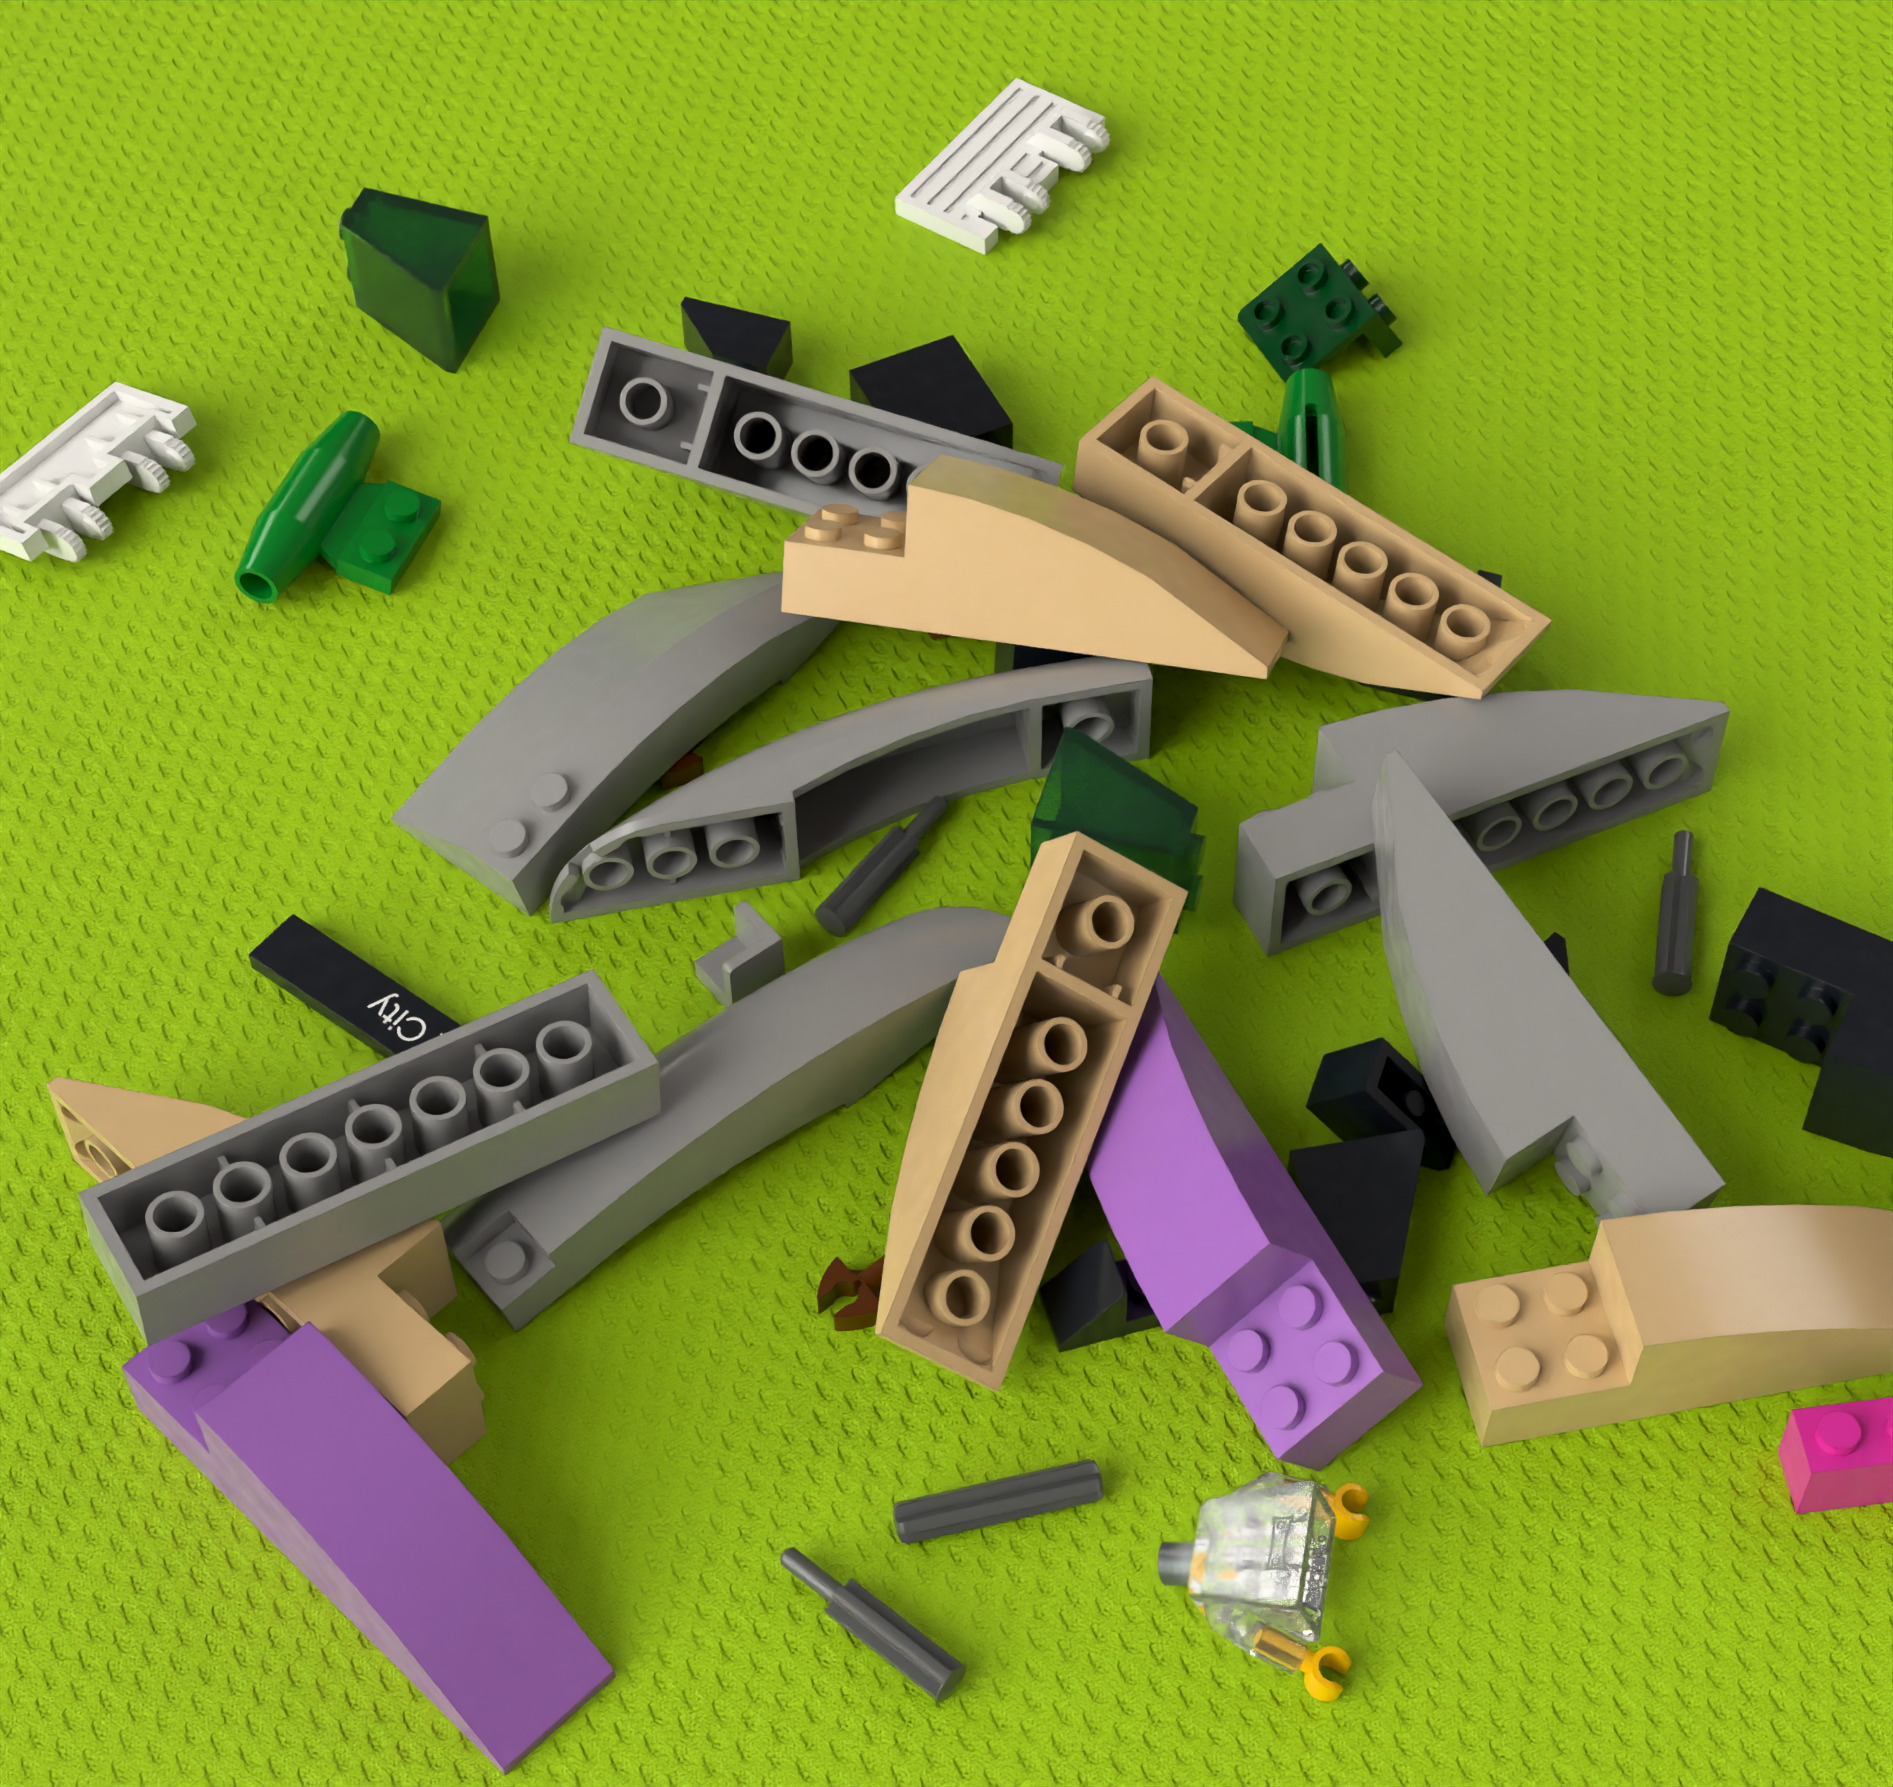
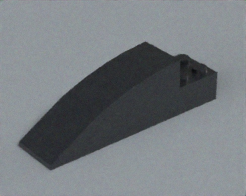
(1824, 1001)

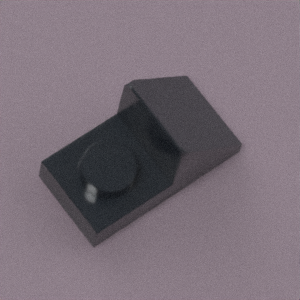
(1095, 1300)

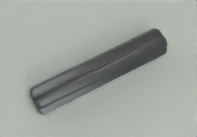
(997, 1501)

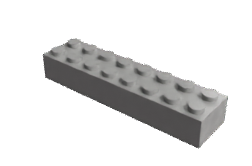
(369, 1155)

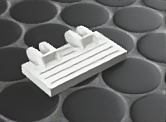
(1003, 166)
(107, 443)

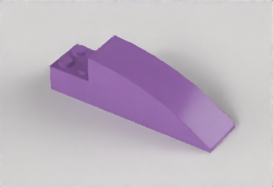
(1237, 1249)
(372, 1522)

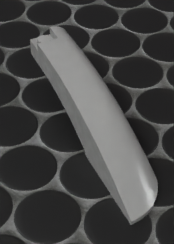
(852, 776)
(724, 1094)

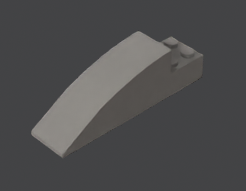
(762, 432)
(1506, 771)
(1507, 1032)

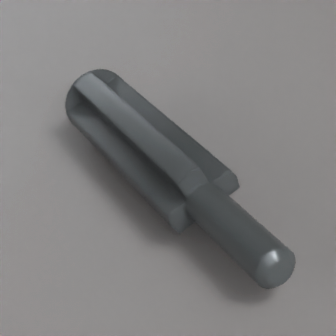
(877, 871)
(1677, 921)
(880, 1629)

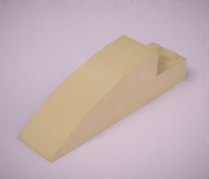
(1318, 562)
(1027, 568)
(1018, 1104)
(365, 1304)
(1677, 1318)

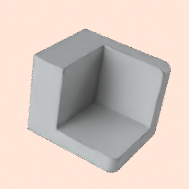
(743, 961)

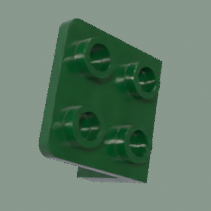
(1316, 314)

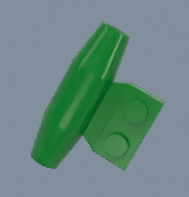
(1309, 427)
(327, 510)

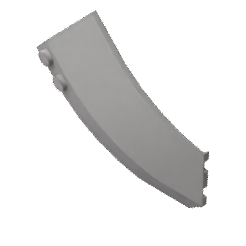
(603, 727)

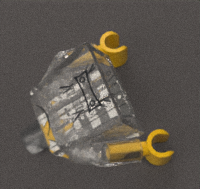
(1266, 1568)

